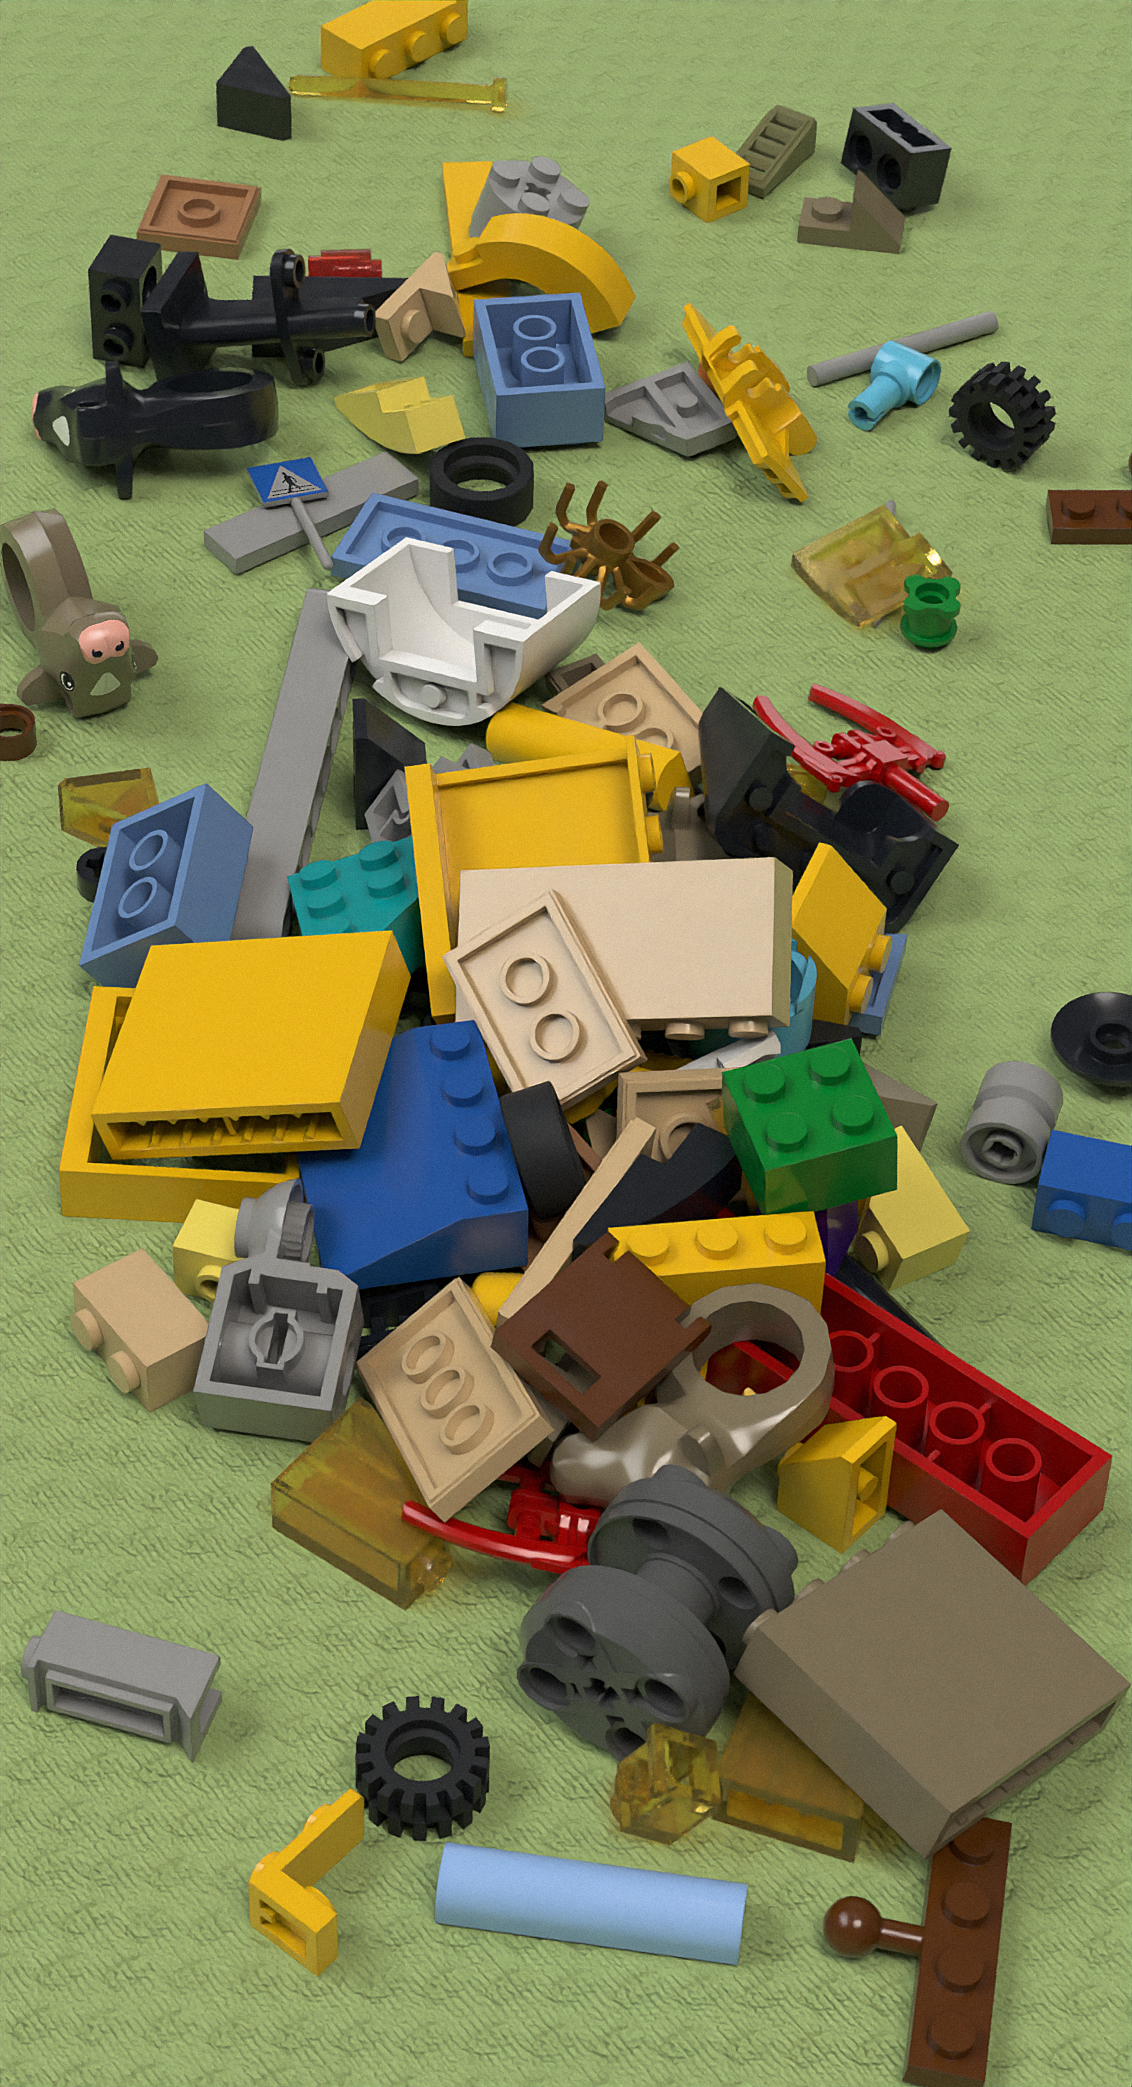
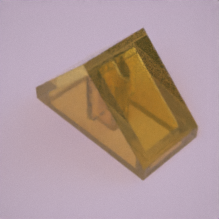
(99, 800)

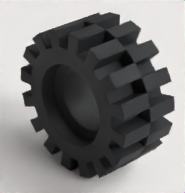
(1018, 399)
(422, 1802)

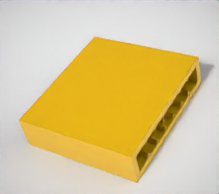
(252, 1046)

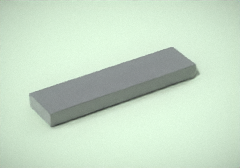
(277, 530)

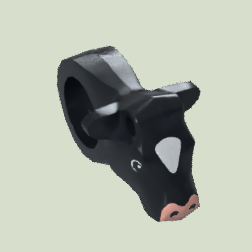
(187, 411)

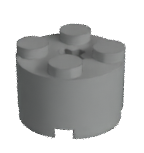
(528, 189)

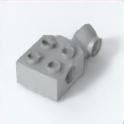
(278, 1328)

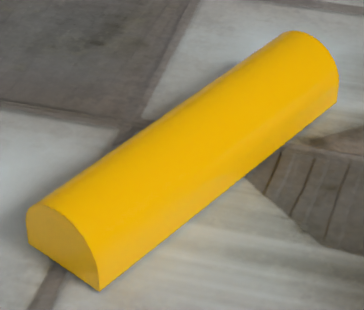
(529, 734)

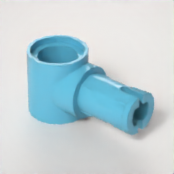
(895, 377)

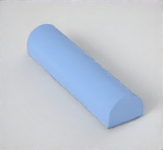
(590, 1903)

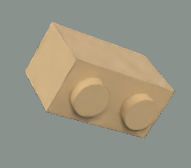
(140, 1328)

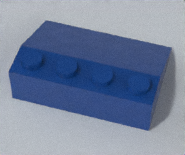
(432, 1175)

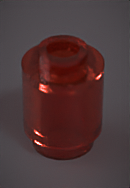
(344, 264)

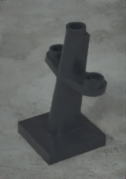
(188, 325)

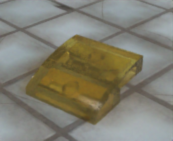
(865, 566)

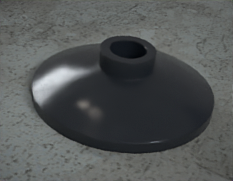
(1095, 1037)

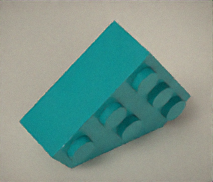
(364, 895)

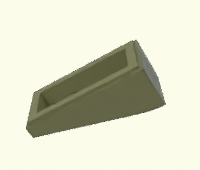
(777, 147)

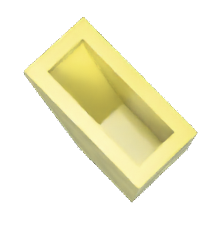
(911, 1228)

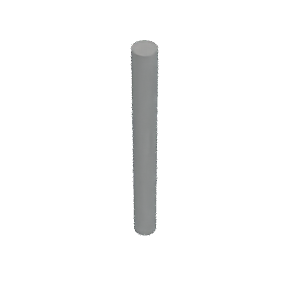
(922, 342)

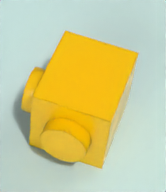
(709, 179)

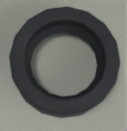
(483, 460)
(543, 1148)

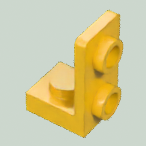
(281, 1889)

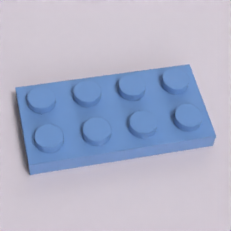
(493, 561)

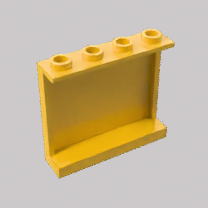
(521, 817)

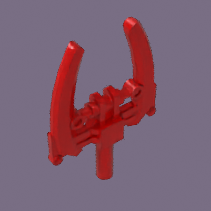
(865, 756)
(531, 1515)

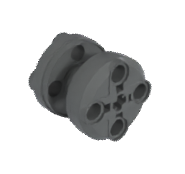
(654, 1613)

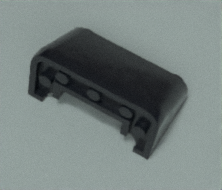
(762, 813)

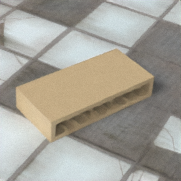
(672, 939)

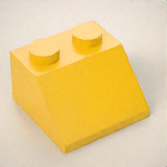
(842, 931)

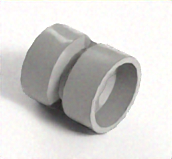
(1011, 1122)

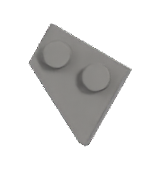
(671, 410)

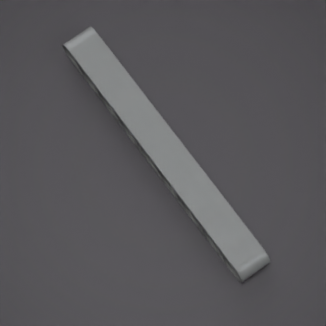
(294, 771)

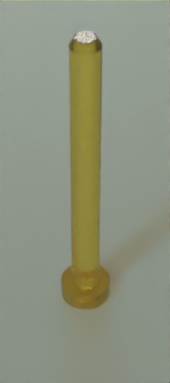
(489, 94)

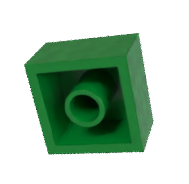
(810, 1130)

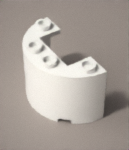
(447, 655)

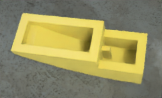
(402, 415)

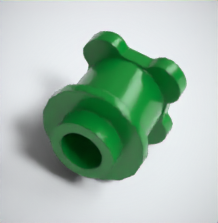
(930, 610)

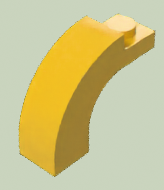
(549, 257)

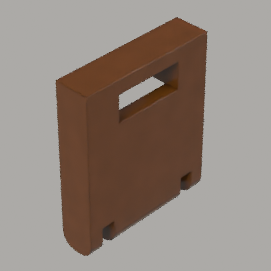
(613, 1323)

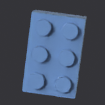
(538, 370)
(166, 882)

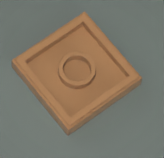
(200, 216)

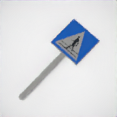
(293, 483)

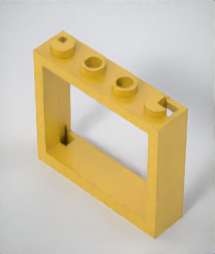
(134, 1190)

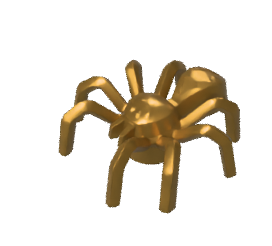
(606, 549)

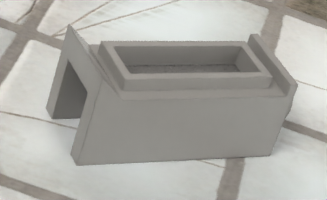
(123, 1680)

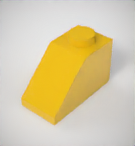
(838, 1480)

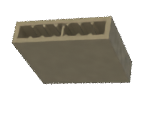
(929, 1680)

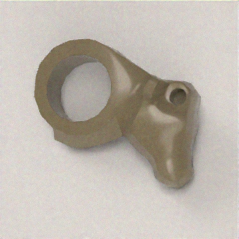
(700, 1426)

